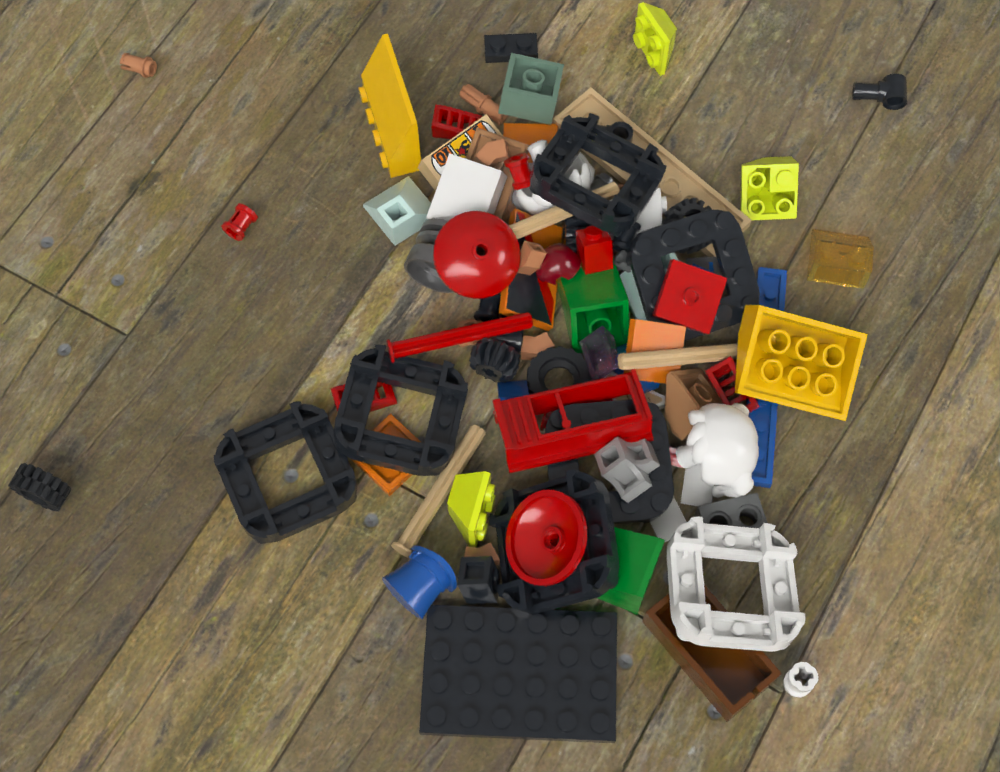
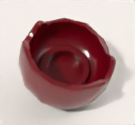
(558, 262)

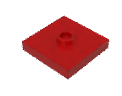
(689, 296)

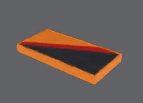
(527, 292)

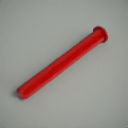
(458, 335)

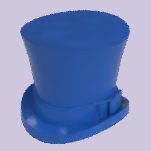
(420, 580)

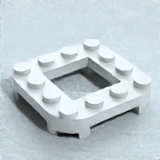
(732, 630)

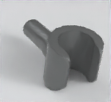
(620, 261)

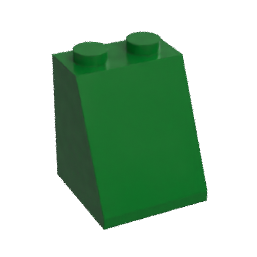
(593, 302)
(637, 562)

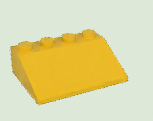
(390, 111)
(797, 361)

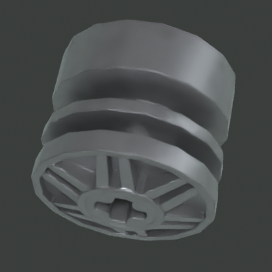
(420, 258)

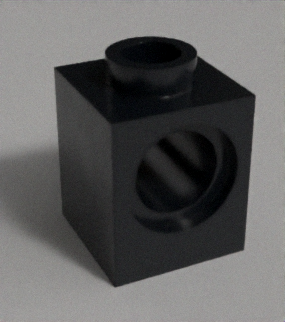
(478, 579)

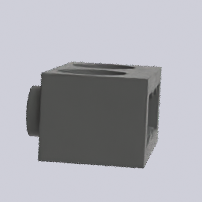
(728, 511)

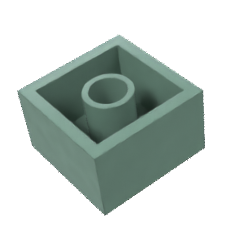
(531, 88)

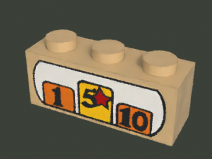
(434, 163)

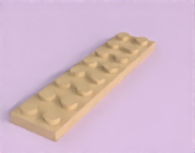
(678, 180)

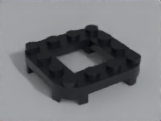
(583, 133)
(730, 250)
(266, 436)
(392, 451)
(655, 499)
(601, 558)

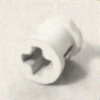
(806, 672)

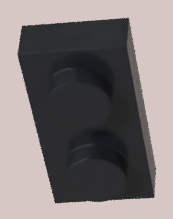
(499, 47)

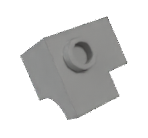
(627, 466)

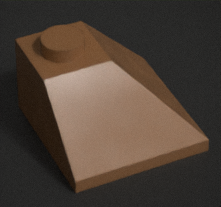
(686, 392)

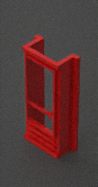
(529, 449)

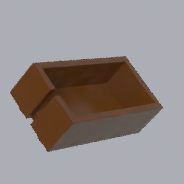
(723, 675)

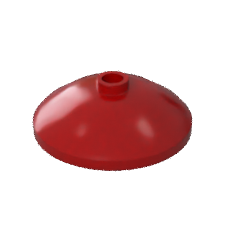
(463, 268)
(534, 537)

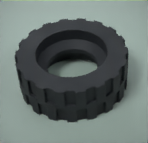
(556, 358)

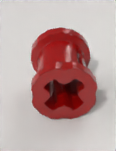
(519, 170)
(239, 222)

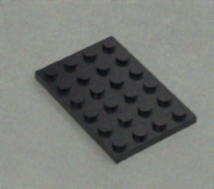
(519, 674)

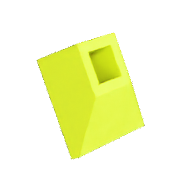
(655, 36)
(769, 188)
(468, 502)

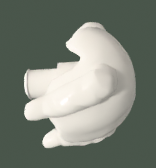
(579, 172)
(724, 445)

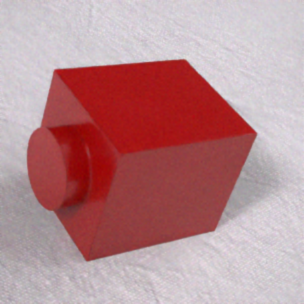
(594, 249)

